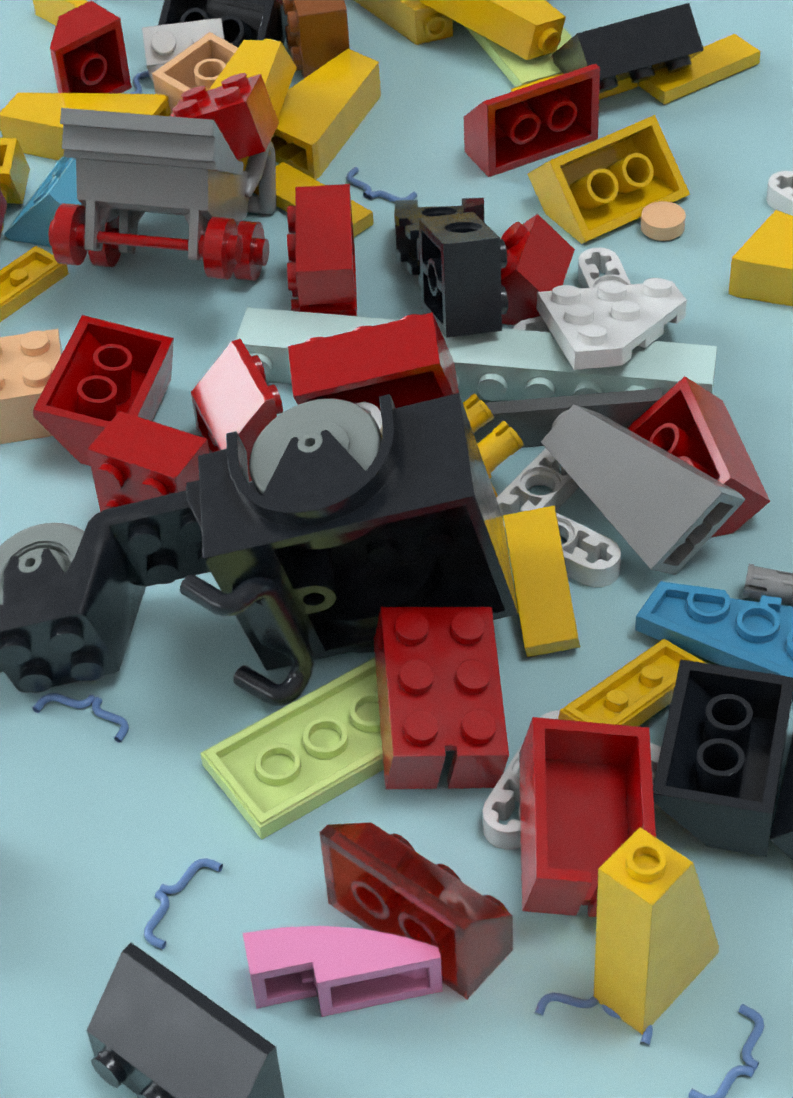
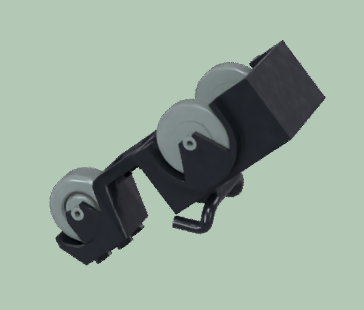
(299, 553)

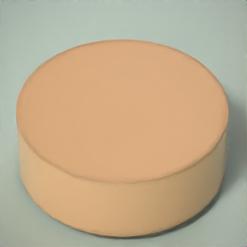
(663, 221)

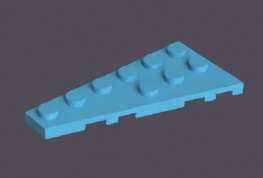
(720, 627)

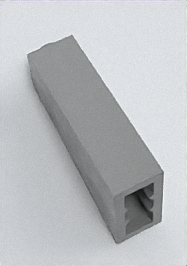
(643, 491)

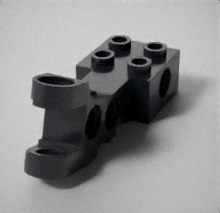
(455, 264)

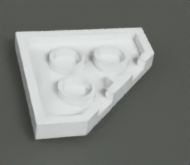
(607, 321)

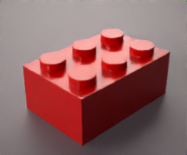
(322, 251)
(361, 365)
(440, 696)
(579, 803)

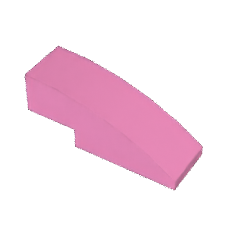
(340, 967)

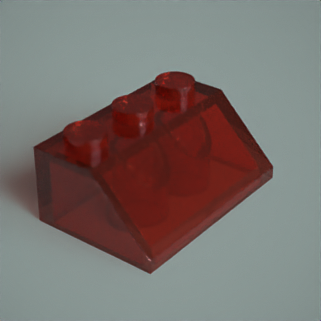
(399, 892)

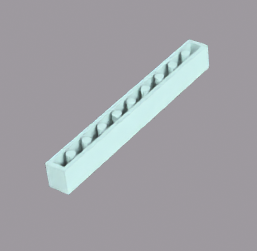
(492, 364)

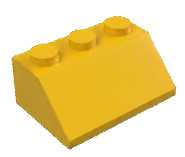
(609, 180)

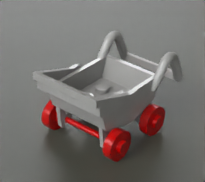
(162, 167)

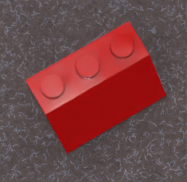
(534, 121)
(97, 376)
(701, 433)

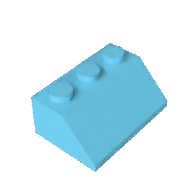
(35, 217)

